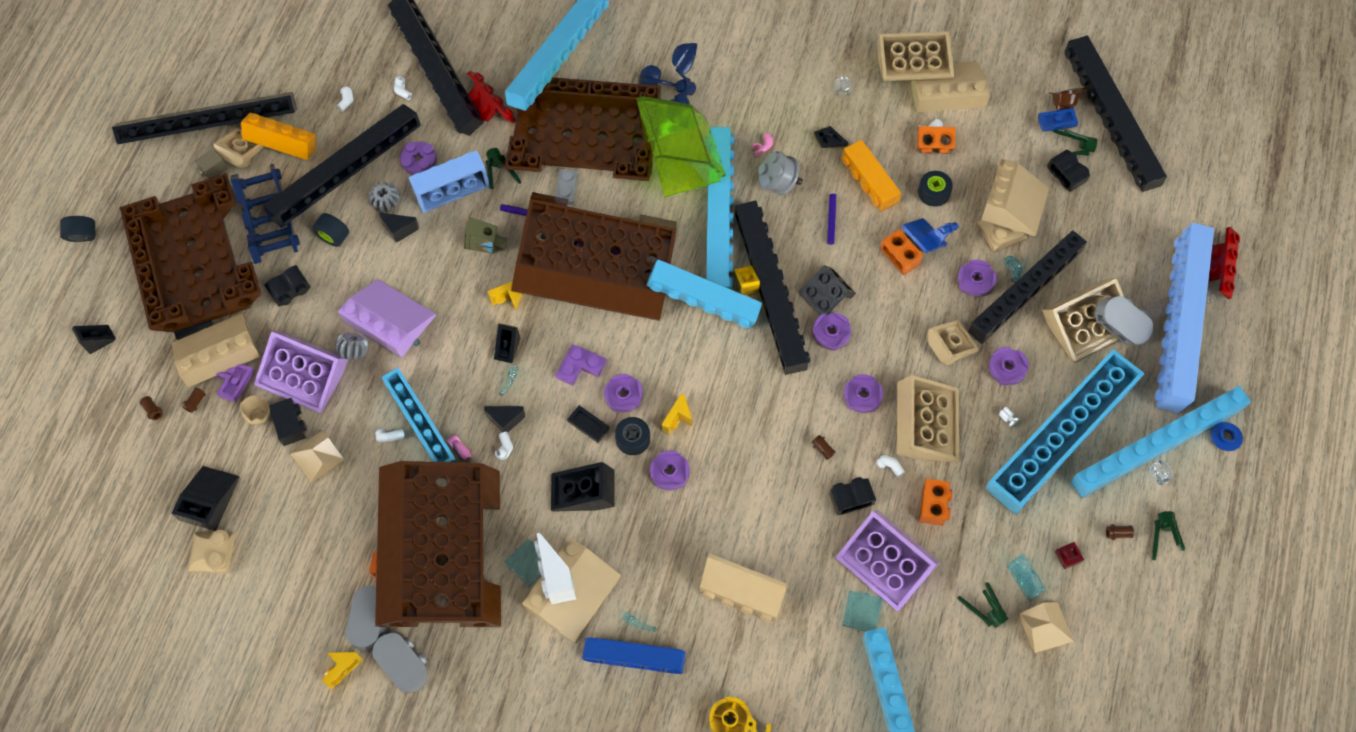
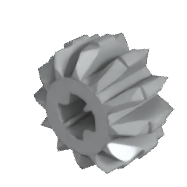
(383, 196)
(351, 346)

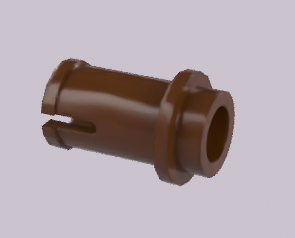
(194, 399)
(153, 411)
(823, 447)
(1119, 532)

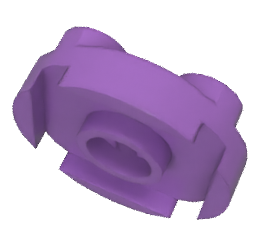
(415, 149)
(972, 287)
(831, 321)
(1003, 375)
(871, 387)
(619, 403)
(661, 463)

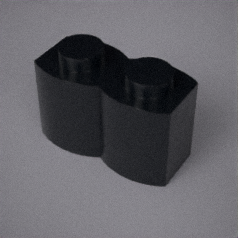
(1068, 170)
(287, 286)
(852, 496)

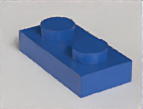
(1057, 120)

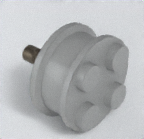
(779, 173)

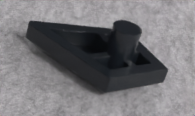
(829, 137)

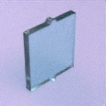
(525, 563)
(862, 611)

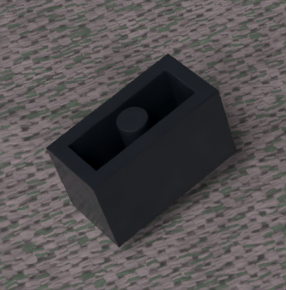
(287, 421)

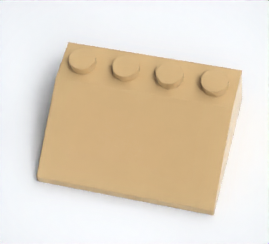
(915, 56)
(964, 91)
(1015, 199)
(1075, 321)
(214, 350)
(927, 420)
(592, 584)
(743, 588)

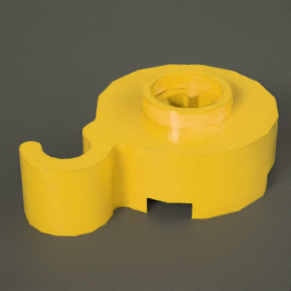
(740, 713)

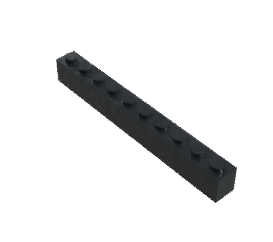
(436, 66)
(1115, 114)
(203, 118)
(341, 165)
(771, 289)

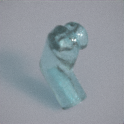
(1015, 267)

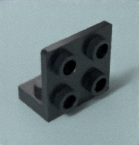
(826, 290)

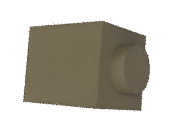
(210, 164)

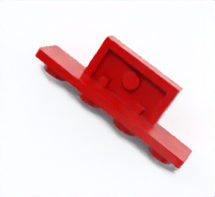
(486, 101)
(1224, 262)

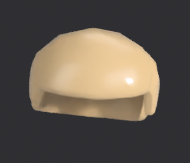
(255, 410)

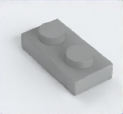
(567, 185)

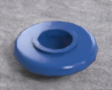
(1222, 443)

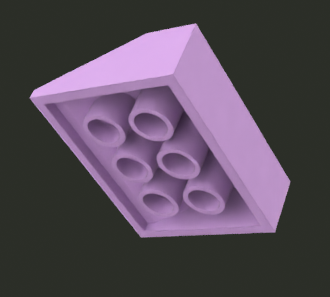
(386, 317)
(299, 370)
(887, 559)

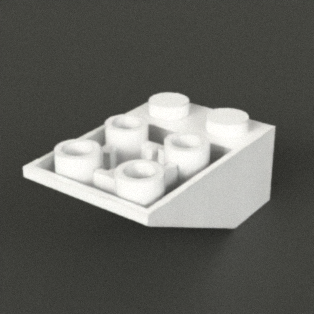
(558, 580)

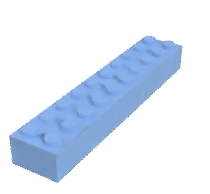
(1184, 318)

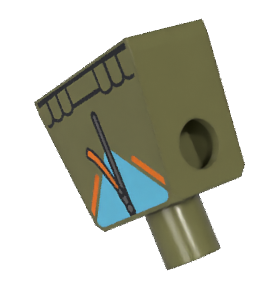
(482, 236)

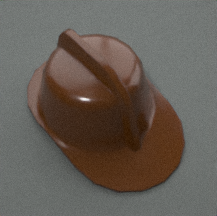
(1068, 98)

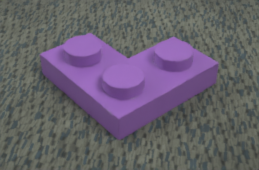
(577, 360)
(235, 382)

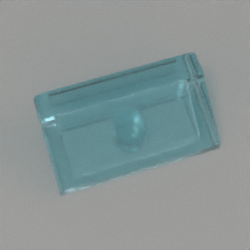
(1026, 577)

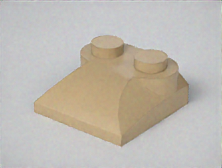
(236, 150)
(999, 236)
(951, 342)
(211, 552)

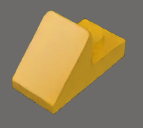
(747, 280)
(502, 293)
(679, 411)
(345, 664)

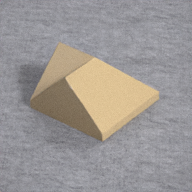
(317, 456)
(1045, 627)

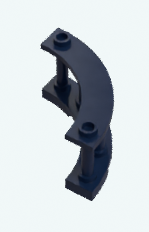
(250, 223)

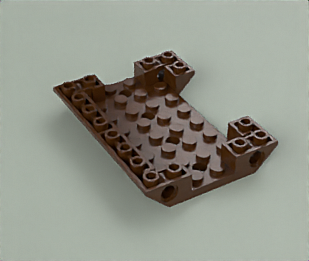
(587, 111)
(168, 266)
(592, 273)
(412, 540)

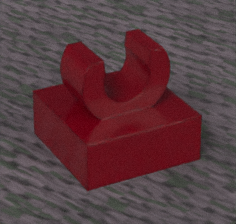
(1069, 555)

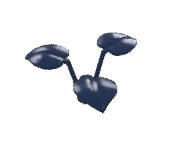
(683, 59)

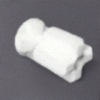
(1007, 415)

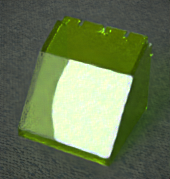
(680, 144)

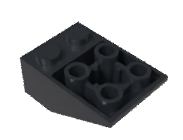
(205, 498)

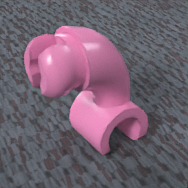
(767, 143)
(462, 450)

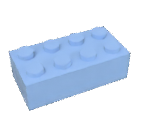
(449, 181)

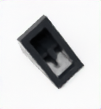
(399, 225)
(93, 336)
(506, 343)
(505, 417)

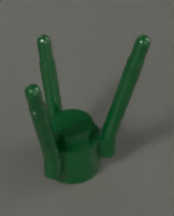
(1086, 143)
(495, 159)
(1168, 523)
(996, 616)

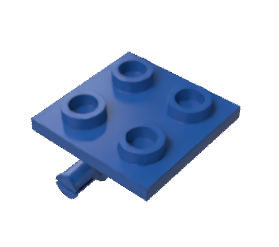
(927, 237)

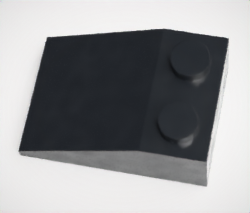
(583, 488)

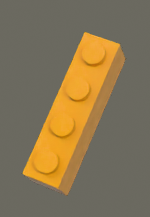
(278, 136)
(871, 175)

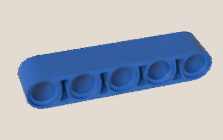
(634, 655)

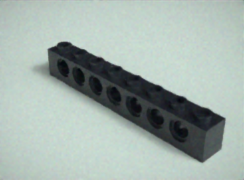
(1027, 287)

